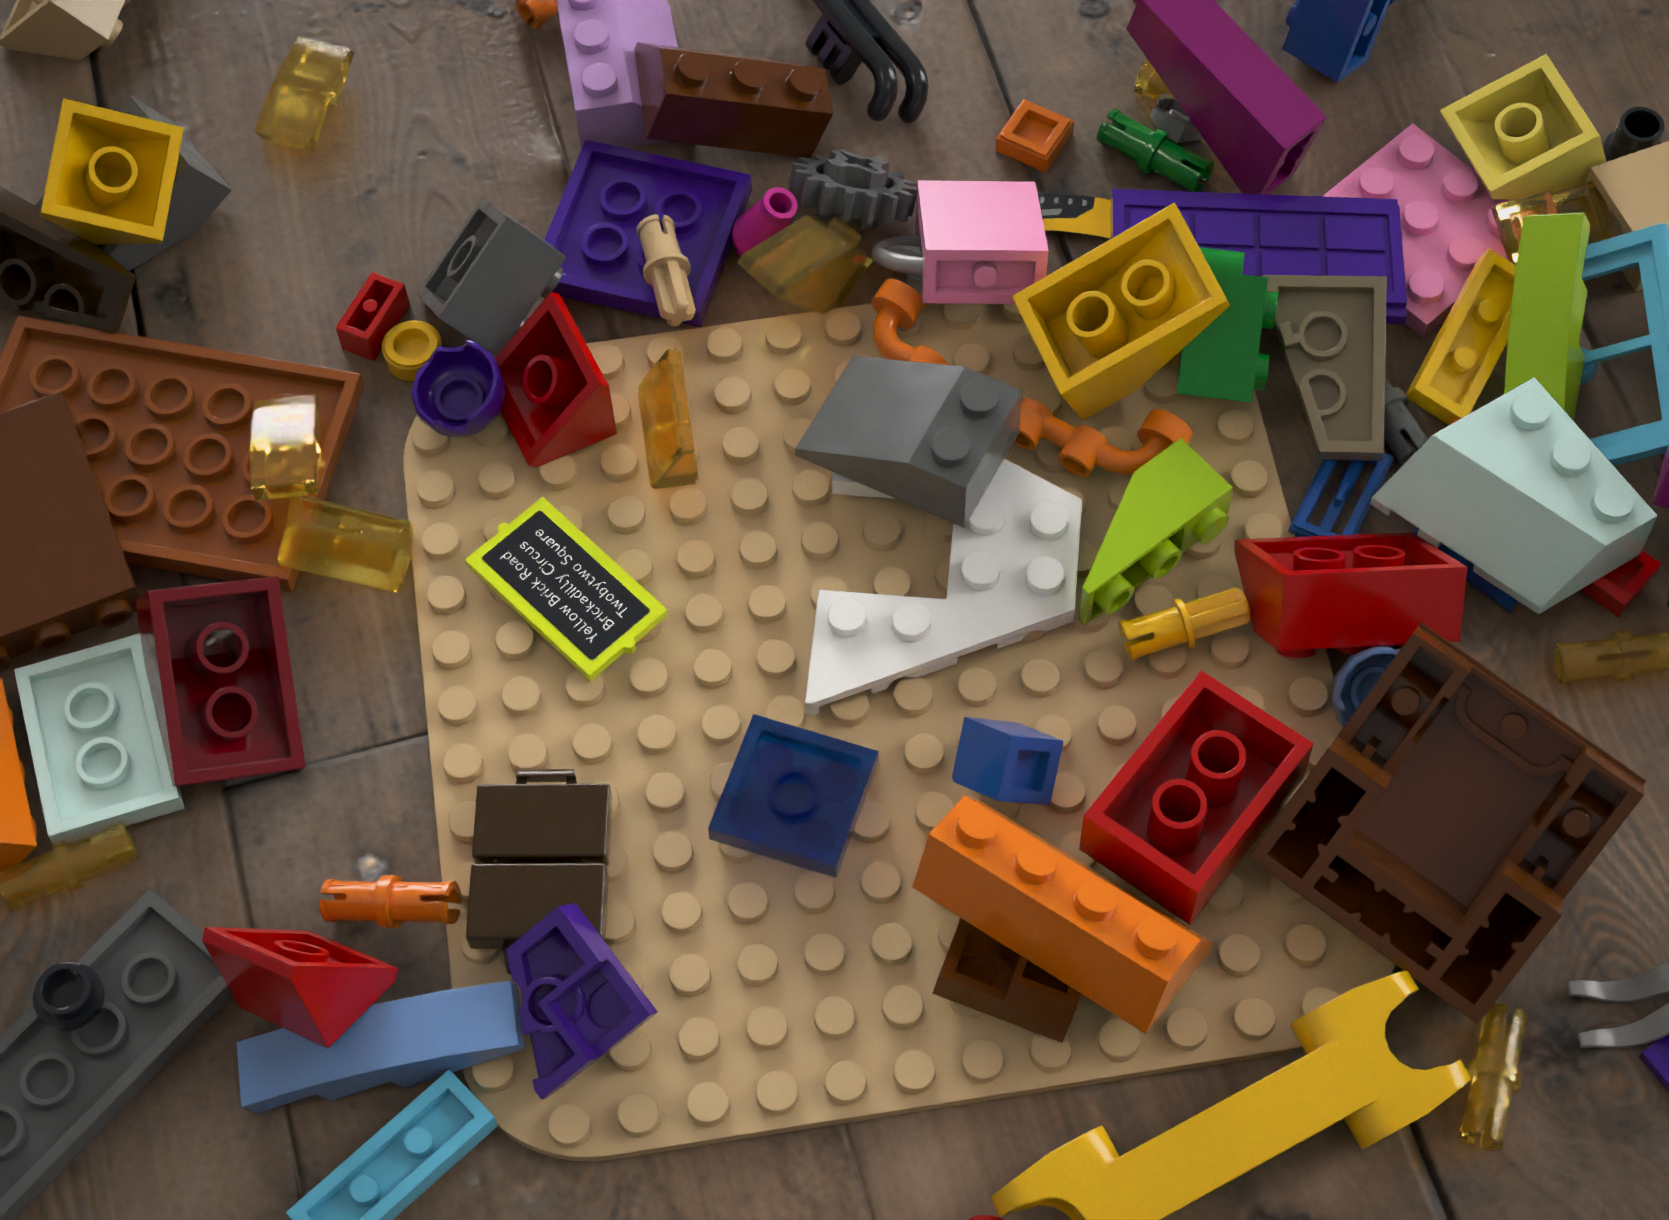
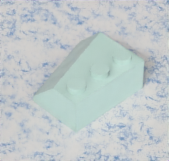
(1521, 499)

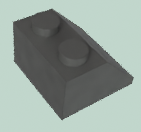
(491, 277)

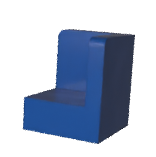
(1007, 761)

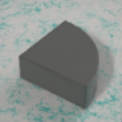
(1173, 120)

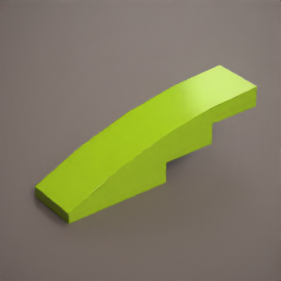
(1549, 307)

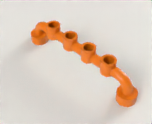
(1081, 445)

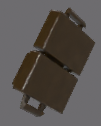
(537, 853)

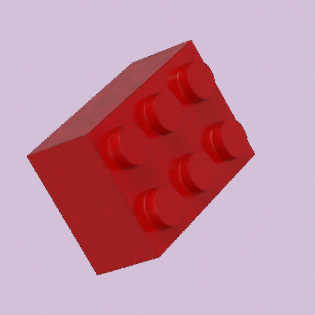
(1195, 796)

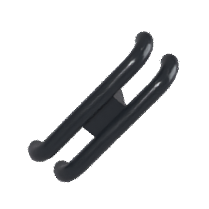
(858, 33)

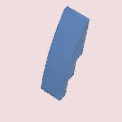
(390, 1042)

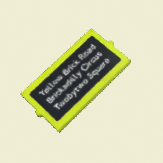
(566, 588)

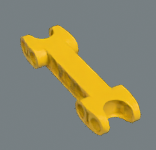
(1341, 1077)

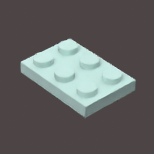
(95, 740)

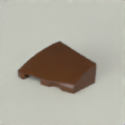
(1004, 984)

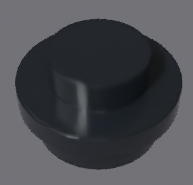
(68, 996)

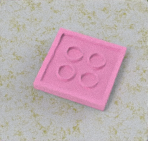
(1441, 215)

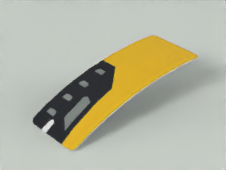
(1075, 214)

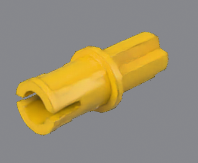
(1185, 622)

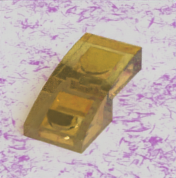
(302, 91)
(1571, 200)
(285, 447)

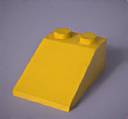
(1121, 311)

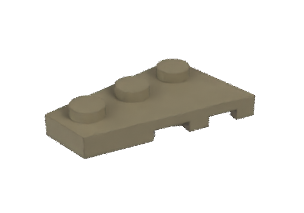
(1336, 358)

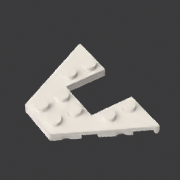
(1006, 578)

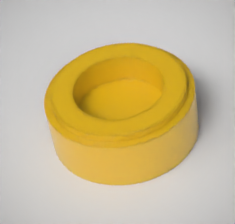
(409, 348)

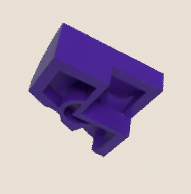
(573, 996)

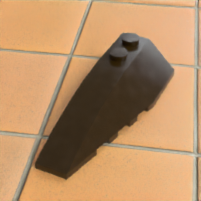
(57, 271)

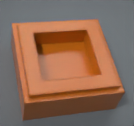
(1034, 135)

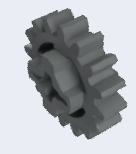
(853, 189)

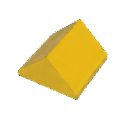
(111, 175)

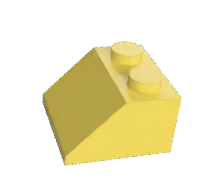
(1525, 133)

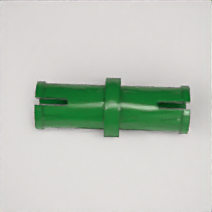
(1155, 151)

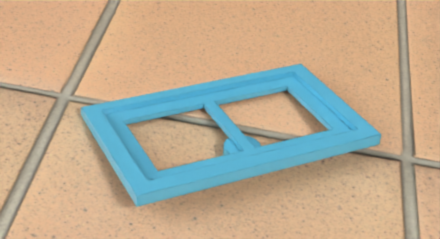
(1651, 252)

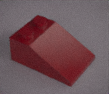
(221, 679)

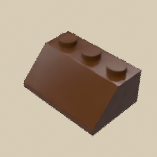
(732, 100)

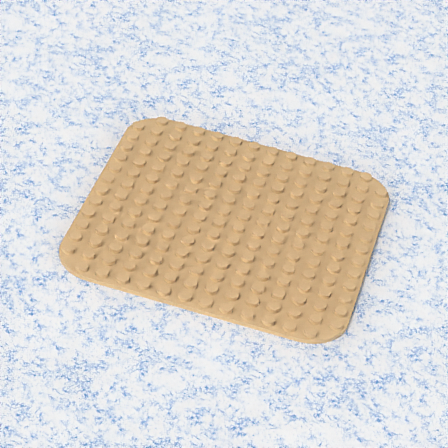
(773, 983)

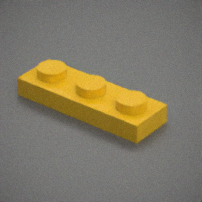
(1467, 342)

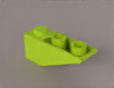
(1161, 515)

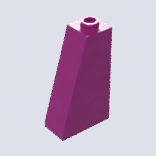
(1228, 90)

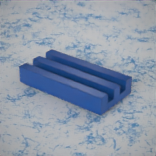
(1300, 525)

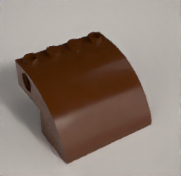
(1449, 822)

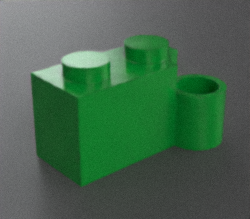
(1225, 355)

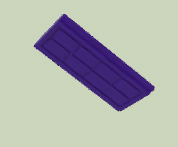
(1286, 233)

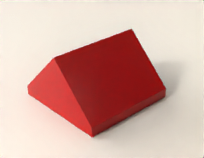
(553, 387)
(298, 978)

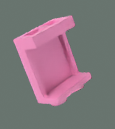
(979, 240)

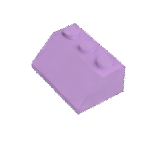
(602, 64)

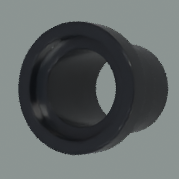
(1636, 131)

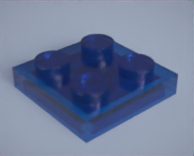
(794, 795)

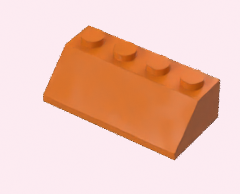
(1058, 912)

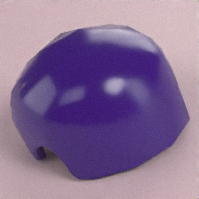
(459, 390)

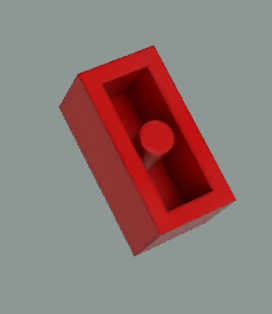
(371, 315)

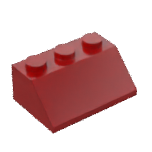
(1349, 590)

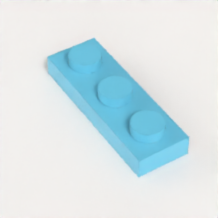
(401, 1157)

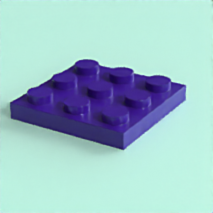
(607, 200)

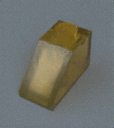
(809, 263)

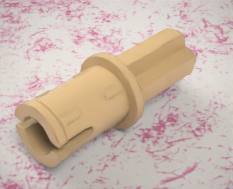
(666, 269)

